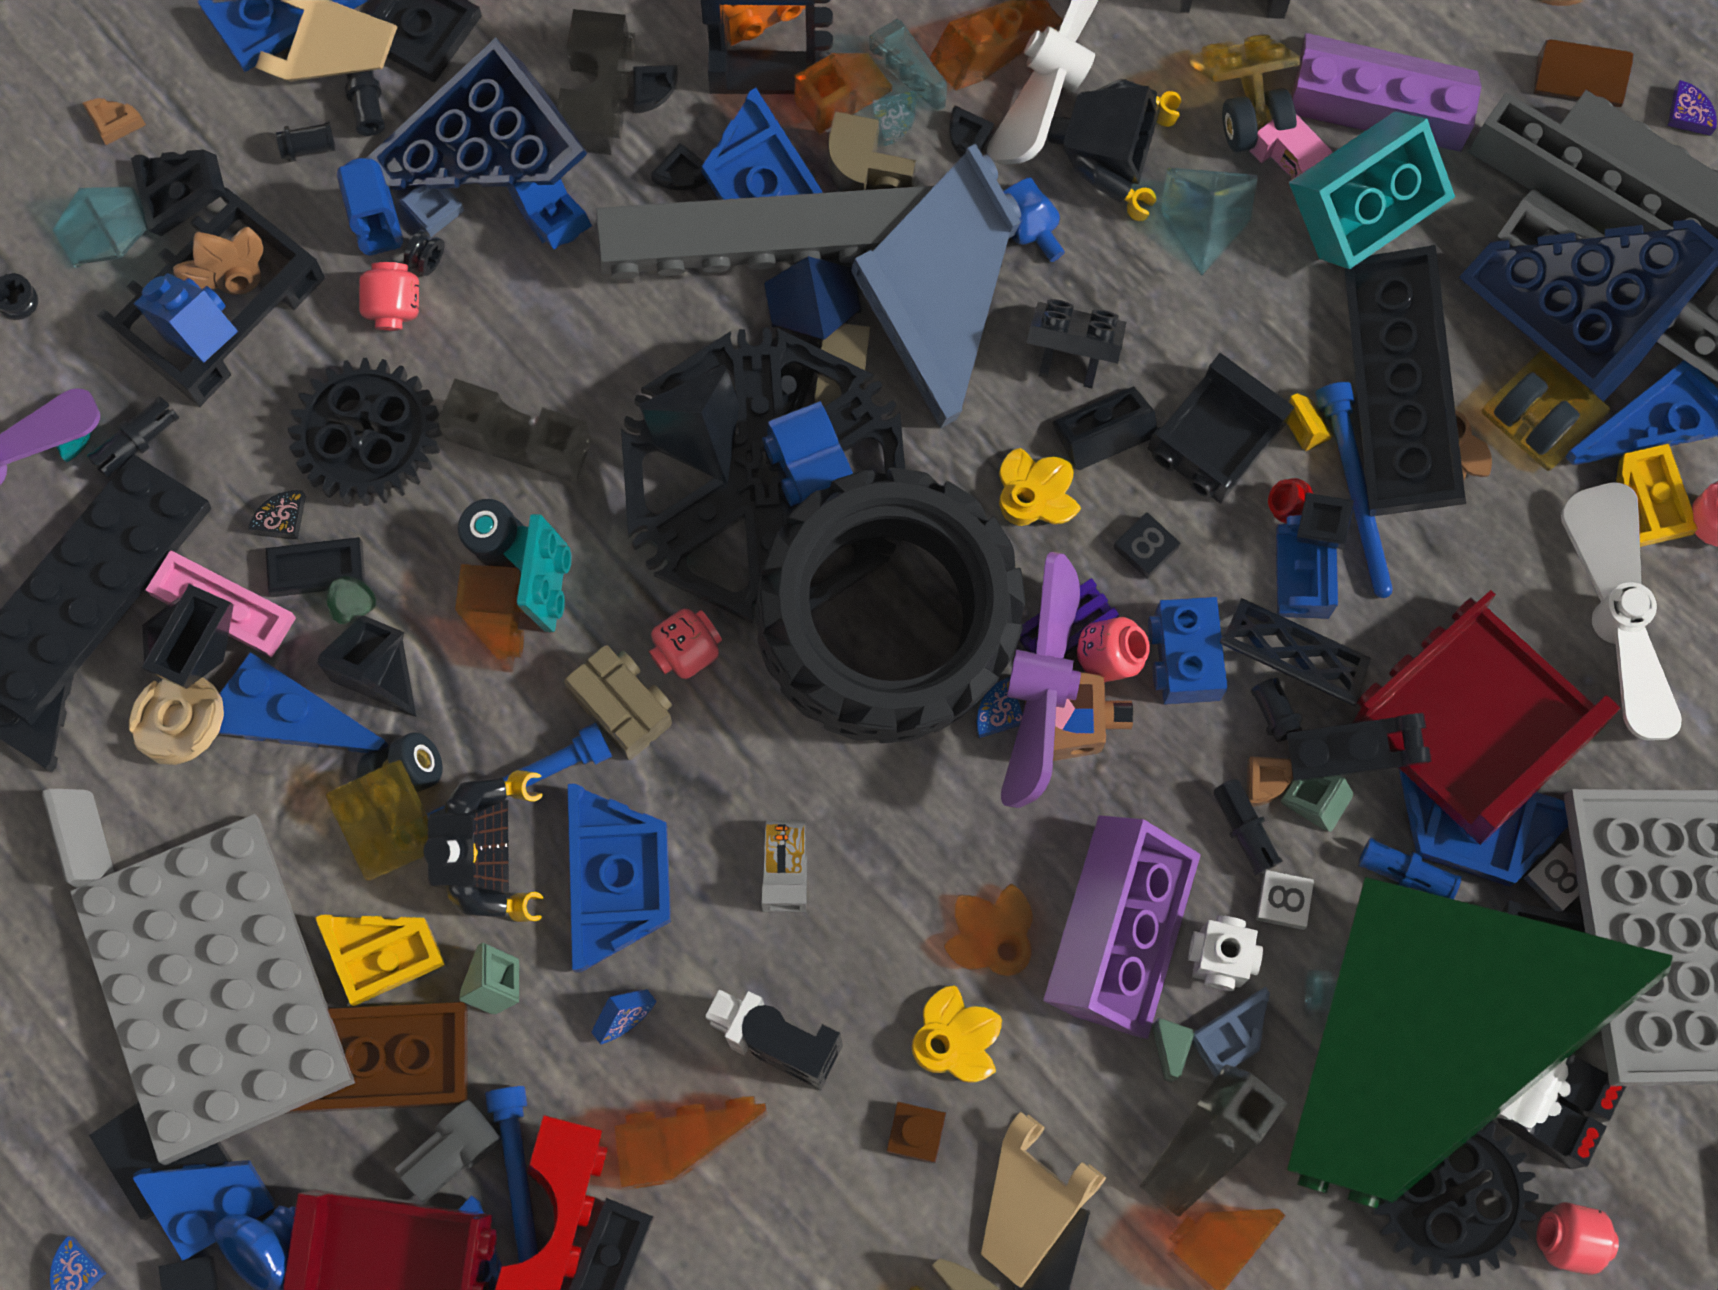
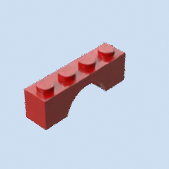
(562, 1165)

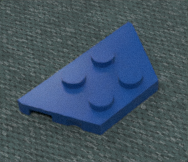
(756, 157)
(1500, 857)
(614, 876)

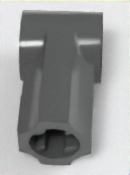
(459, 1142)

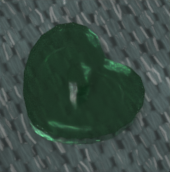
(349, 598)

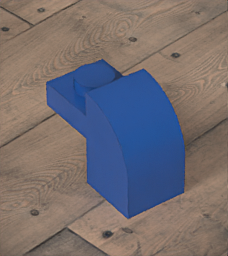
(550, 212)

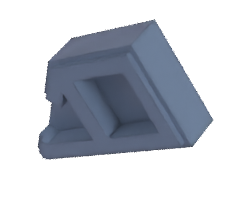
(1233, 1034)

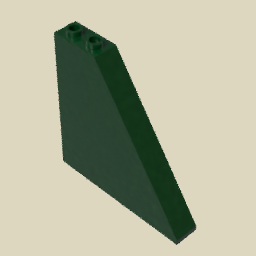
(1442, 1028)

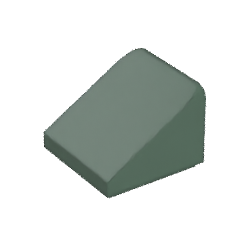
(1319, 800)
(491, 980)
(1172, 1046)

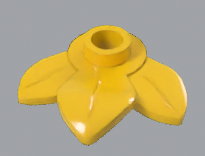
(1039, 484)
(963, 1033)

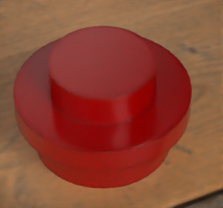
(1288, 498)

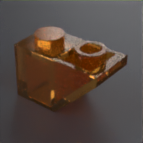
(838, 84)
(490, 610)

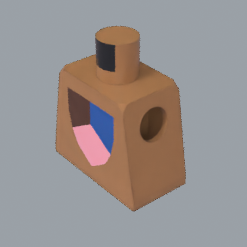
(1084, 721)

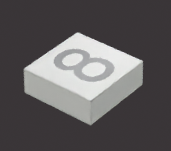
(1555, 878)
(1285, 900)

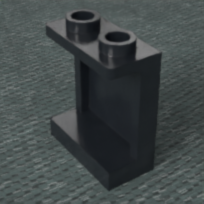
(1220, 429)

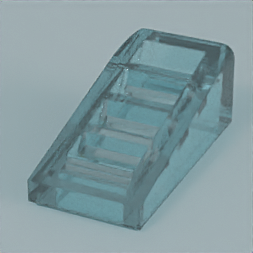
(904, 59)

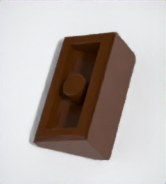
(1571, 68)

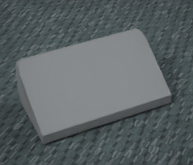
(77, 835)

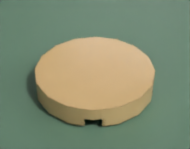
(175, 721)

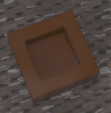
(916, 1132)

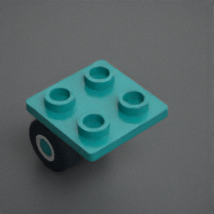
(536, 550)

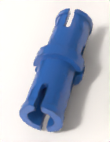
(1408, 870)

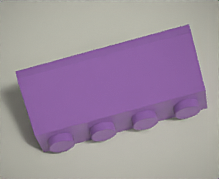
(1365, 84)
(1122, 925)

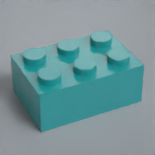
(1372, 189)

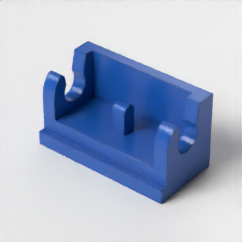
(1304, 575)

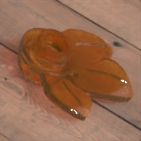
(988, 927)

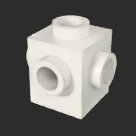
(1210, 962)

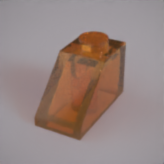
(1221, 1243)

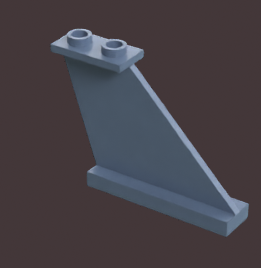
(939, 276)

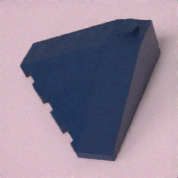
(482, 129)
(1598, 298)

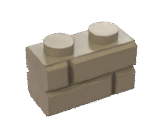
(619, 701)

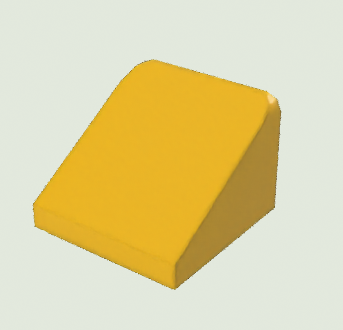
(1307, 423)

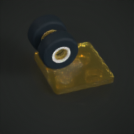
(1248, 114)
(1545, 410)
(382, 807)

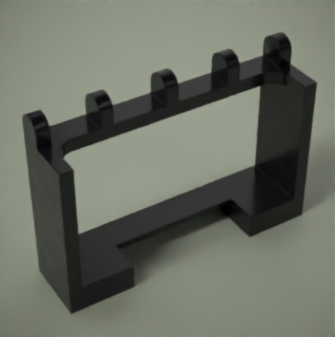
(765, 70)
(290, 285)

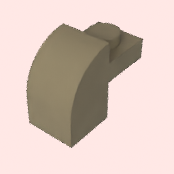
(854, 157)

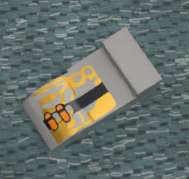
(785, 867)

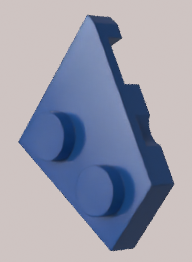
(199, 1196)

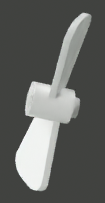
(1056, 64)
(1607, 540)

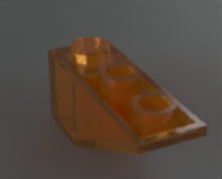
(989, 39)
(671, 1147)

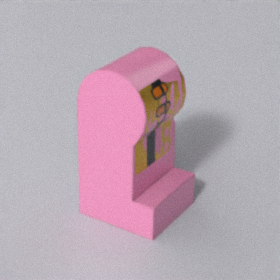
(1292, 148)

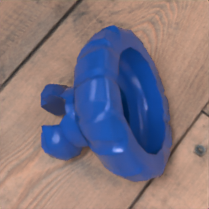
(257, 1247)

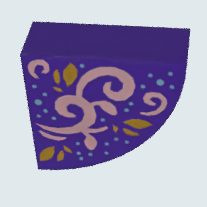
(1692, 110)

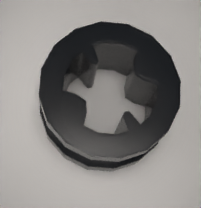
(424, 252)
(27, 299)

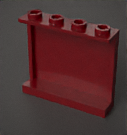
(1492, 717)
(385, 1245)

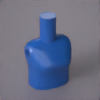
(1037, 218)

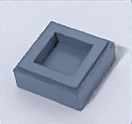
(431, 208)

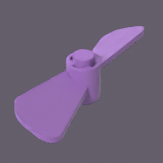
(55, 423)
(1044, 683)

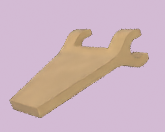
(331, 43)
(1030, 1203)

